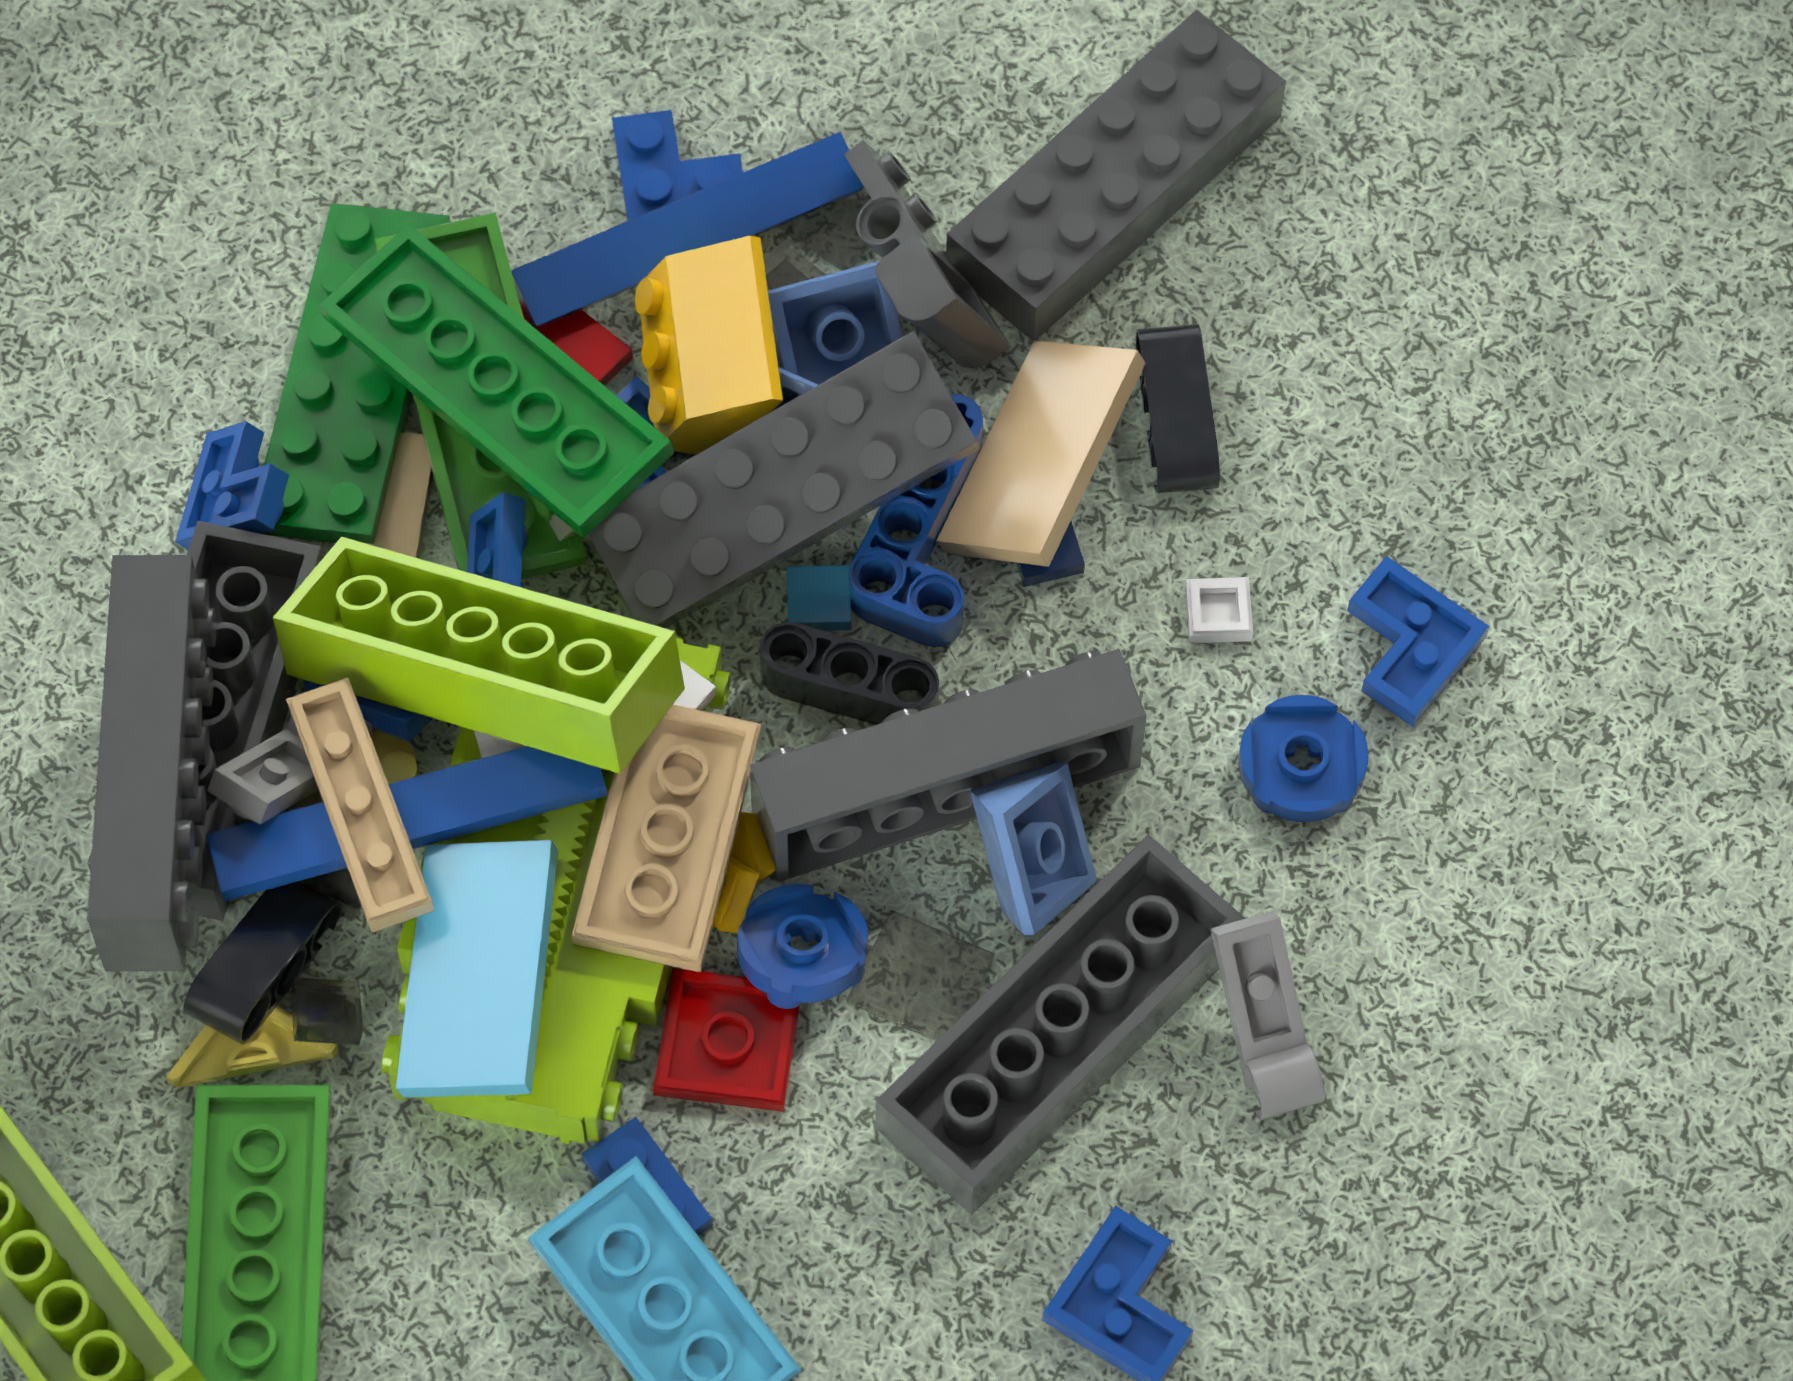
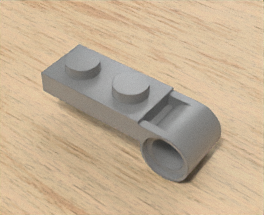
(267, 777)
(1266, 1015)

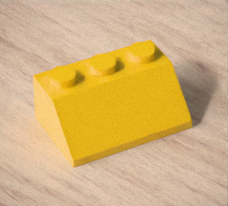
(708, 343)

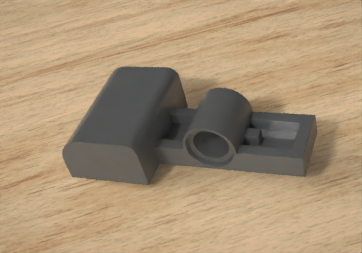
(916, 266)

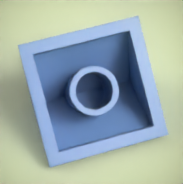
(832, 322)
(1034, 844)

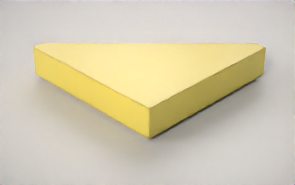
(273, 1046)

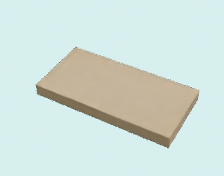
(1041, 452)
(668, 840)

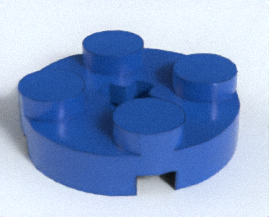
(1298, 793)
(802, 975)

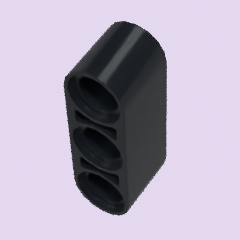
(1179, 408)
(828, 656)
(260, 960)

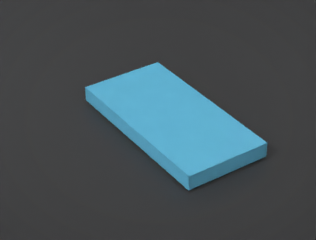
(478, 970)
(656, 1287)

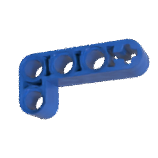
(904, 562)

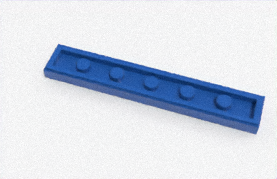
(720, 213)
(431, 809)

